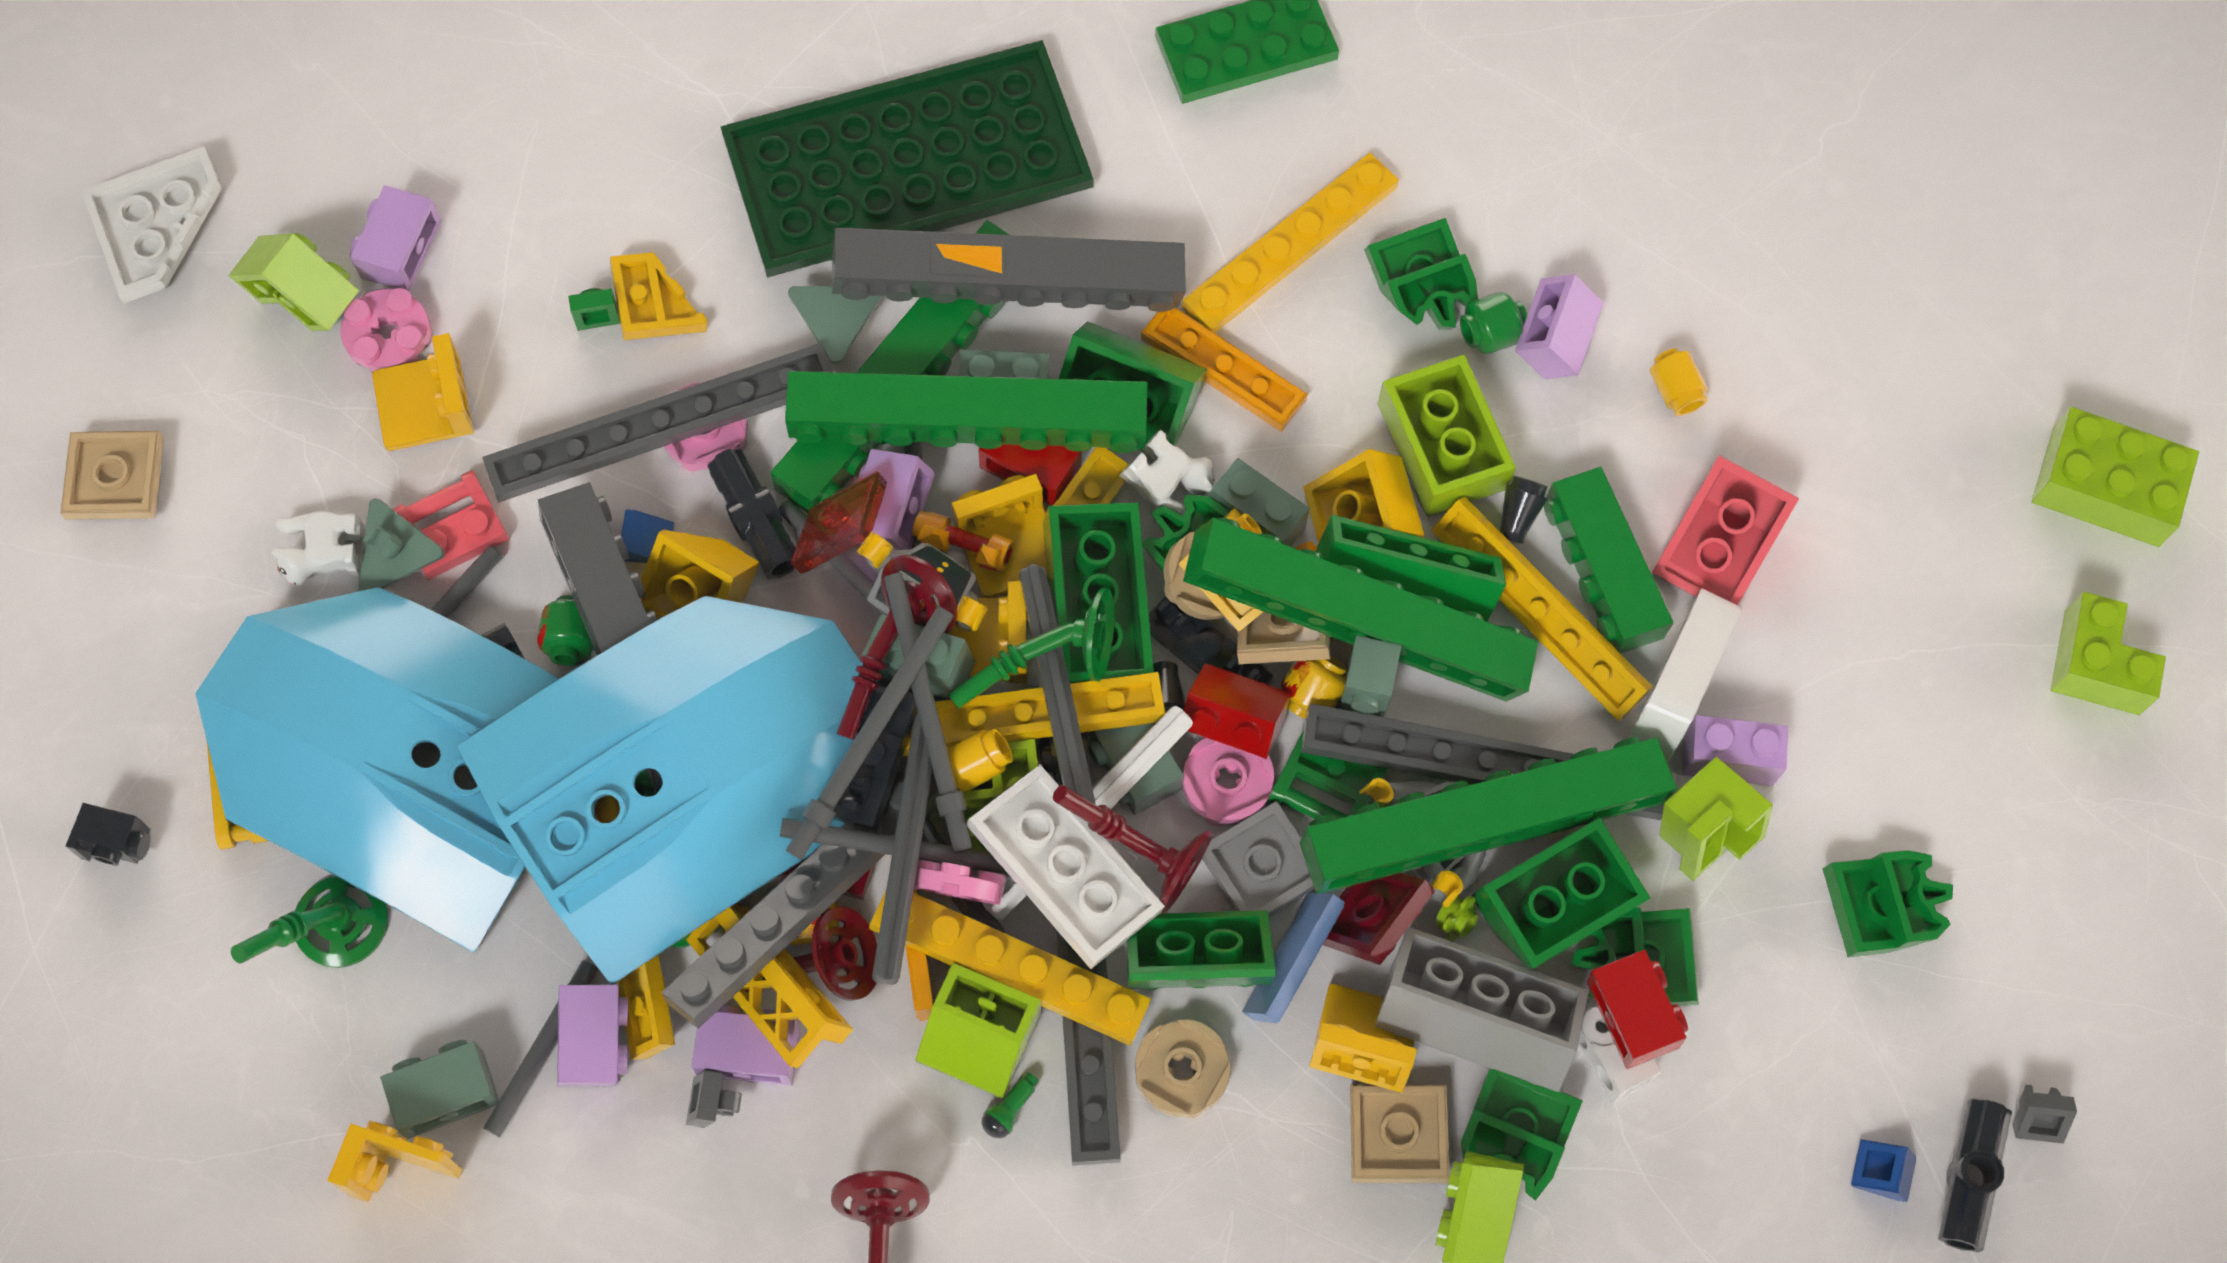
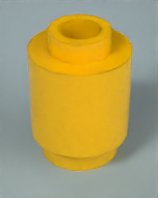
(1679, 381)
(979, 758)

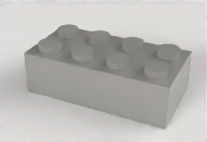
(1483, 1009)

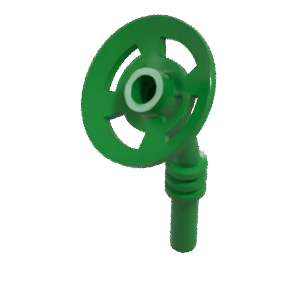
(1091, 634)
(329, 921)

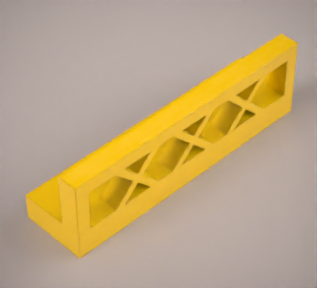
(793, 990)

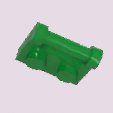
(1331, 775)

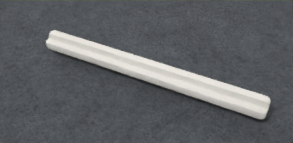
(1116, 783)

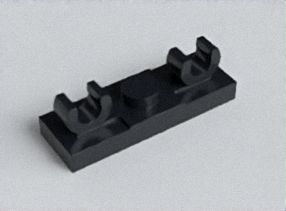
(1199, 642)
(871, 786)

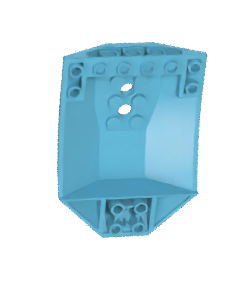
(735, 719)
(317, 739)

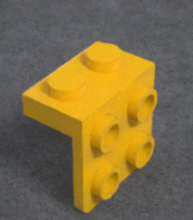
(1011, 512)

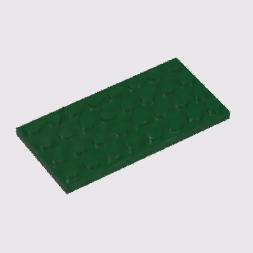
(907, 155)

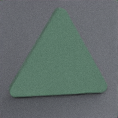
(832, 317)
(393, 548)

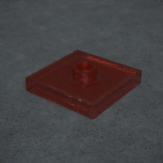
(839, 523)

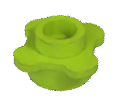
(1457, 918)

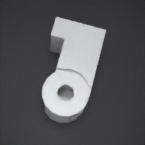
(1606, 1061)

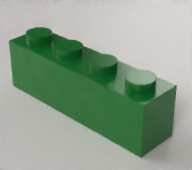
(1607, 560)
(1422, 566)

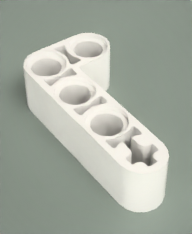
(1687, 671)

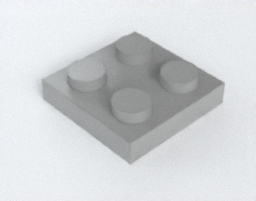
(1260, 862)

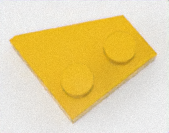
(650, 300)

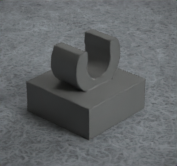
(709, 1100)
(2044, 1116)

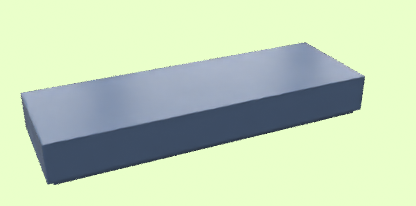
(1295, 956)

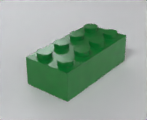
(1094, 550)

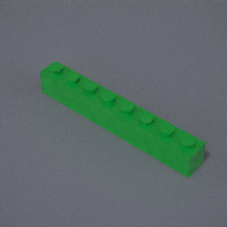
(916, 346)
(966, 411)
(1348, 604)
(1485, 814)

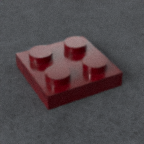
(1377, 915)

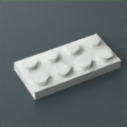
(1065, 867)

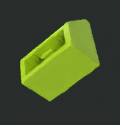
(978, 1030)
(1482, 1210)

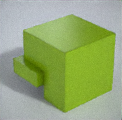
(1713, 815)

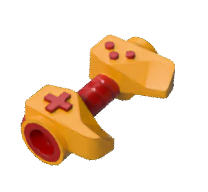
(936, 530)

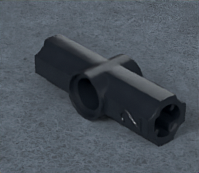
(753, 512)
(1967, 1204)

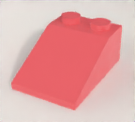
(1725, 532)

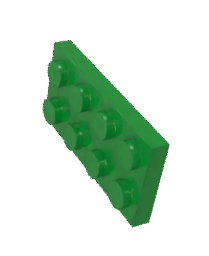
(1244, 45)

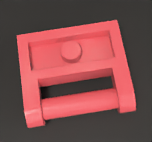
(462, 533)

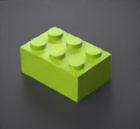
(1445, 434)
(2115, 477)

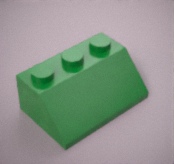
(1109, 356)
(1561, 895)
(1202, 951)

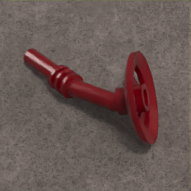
(920, 599)
(1174, 864)
(842, 953)
(880, 1204)

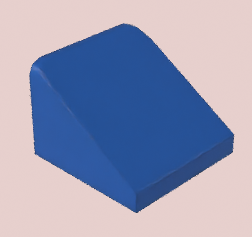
(640, 533)
(1884, 1169)

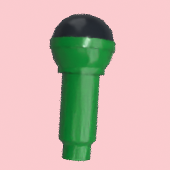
(999, 1119)

